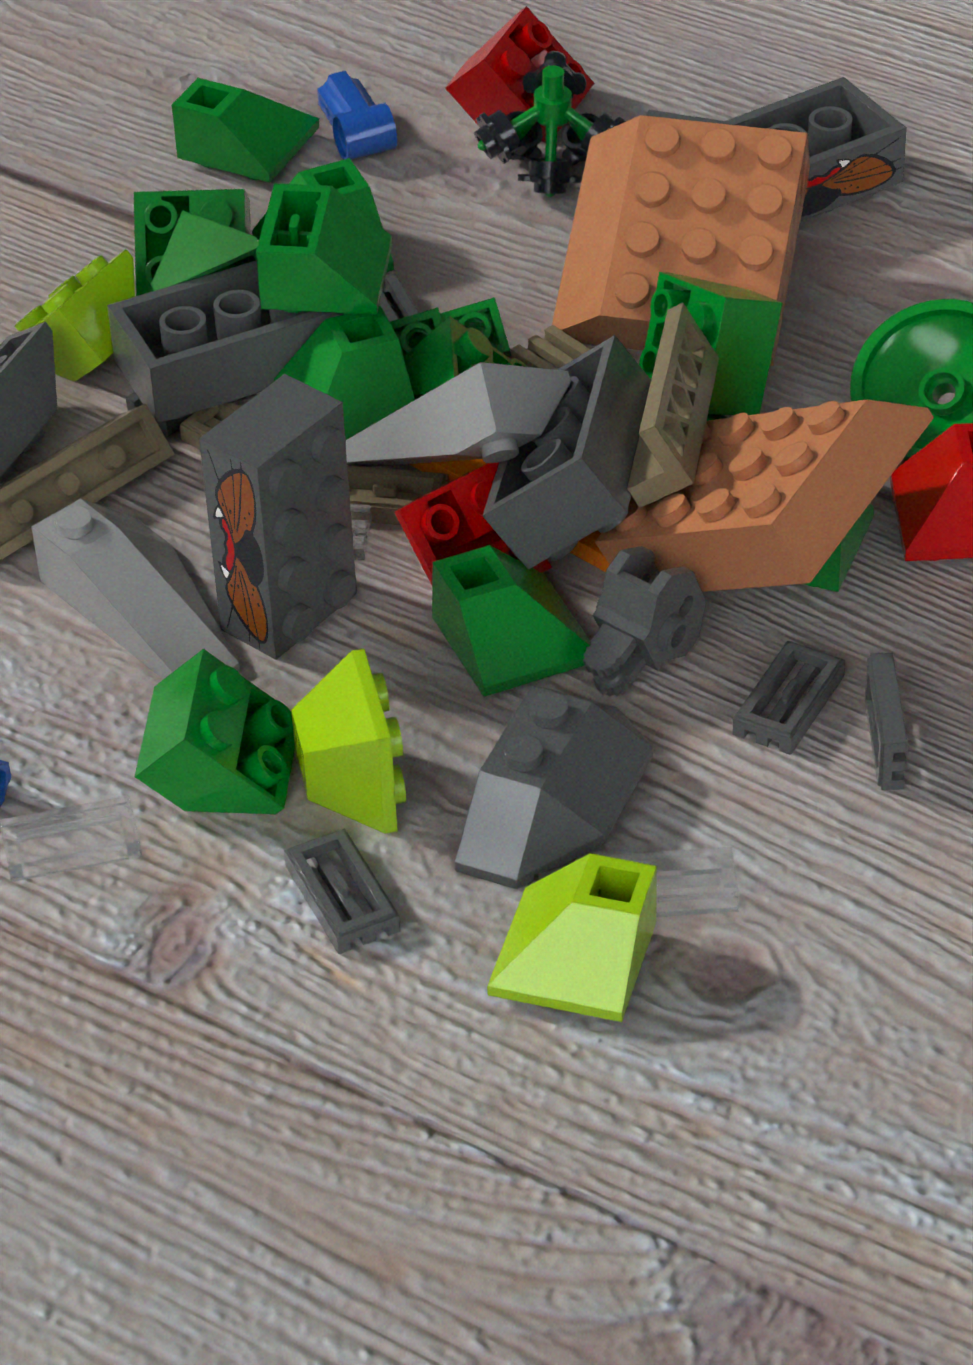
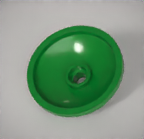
(918, 360)

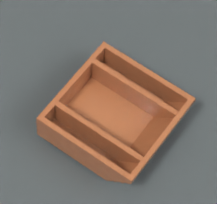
(684, 203)
(773, 493)

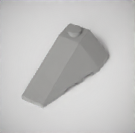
(470, 417)
(127, 585)

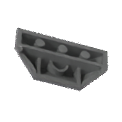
(25, 392)
(550, 787)

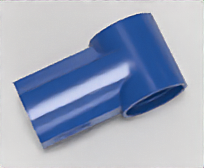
(356, 121)

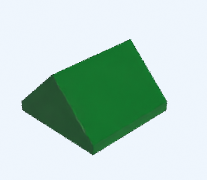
(201, 249)

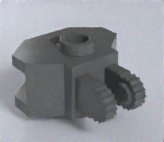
(642, 619)

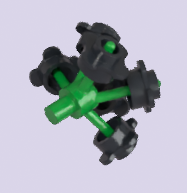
(520, 132)

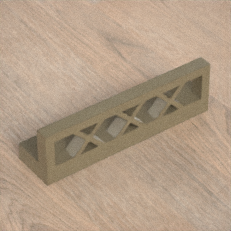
(674, 410)
(80, 470)

